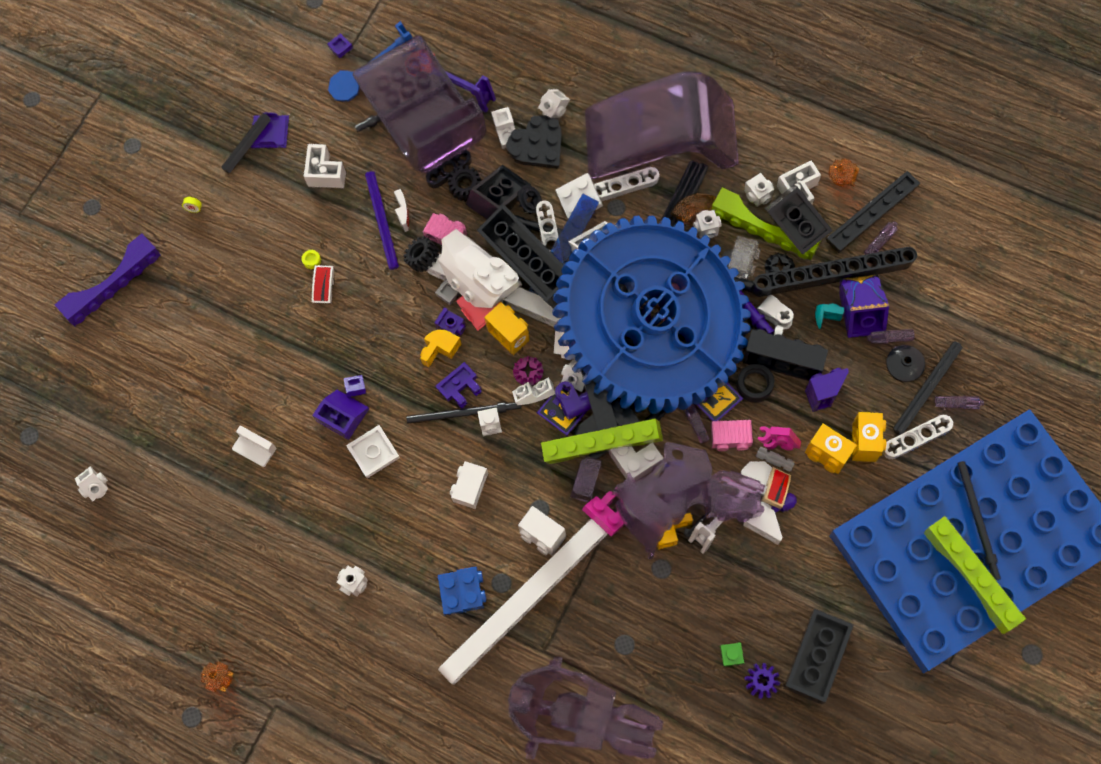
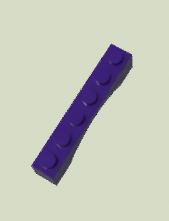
(138, 256)

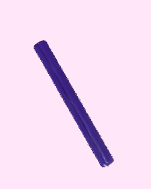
(381, 220)

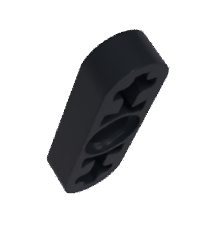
(442, 180)

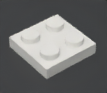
(571, 192)
(373, 451)

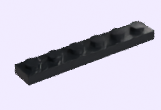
(873, 212)

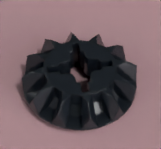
(529, 192)
(773, 260)

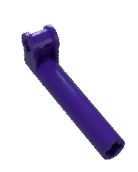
(572, 404)

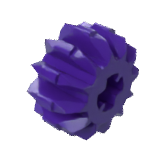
(760, 687)

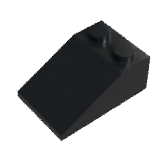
(495, 190)
(798, 219)
(622, 416)

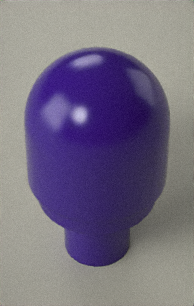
(789, 503)

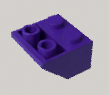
(824, 388)
(340, 413)

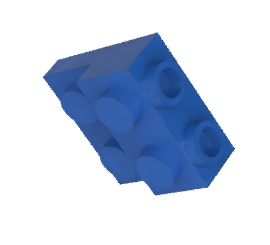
(461, 591)

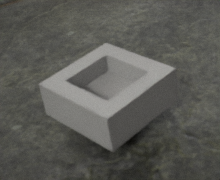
(446, 292)

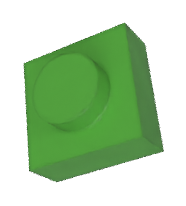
(732, 654)

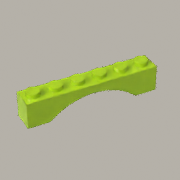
(731, 208)
(607, 439)
(993, 597)

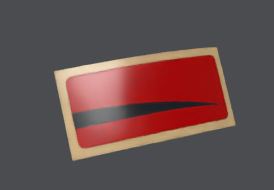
(777, 488)

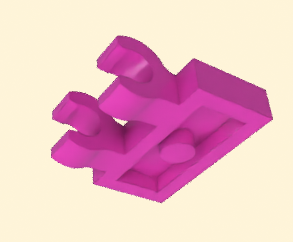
(780, 436)
(604, 516)

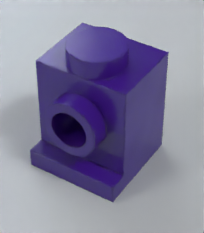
(444, 319)

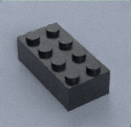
(785, 355)
(818, 656)

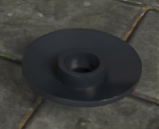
(902, 370)

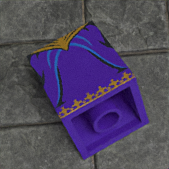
(864, 305)

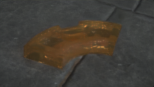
(692, 204)

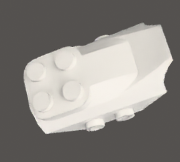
(474, 272)

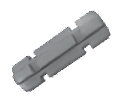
(775, 459)

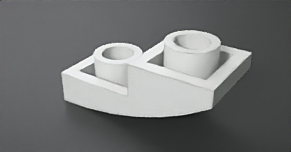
(527, 394)

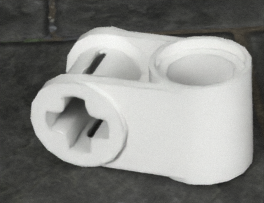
(775, 310)

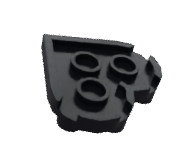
(537, 144)

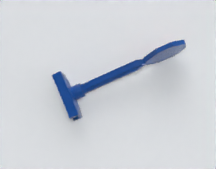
(343, 84)

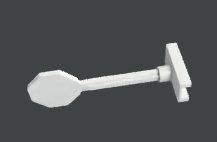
(706, 534)

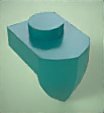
(829, 311)

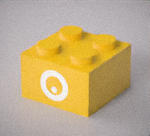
(507, 328)
(868, 436)
(830, 449)

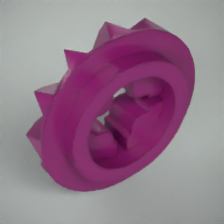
(534, 376)

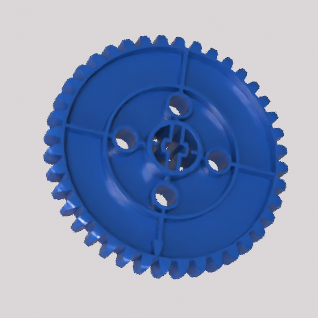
(598, 314)

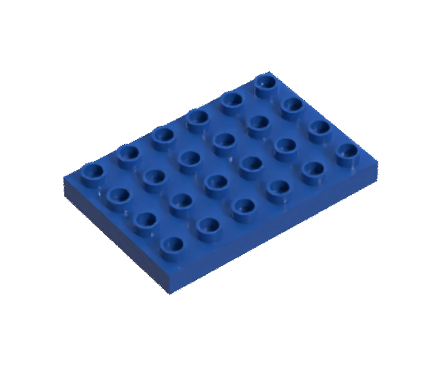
(1036, 519)

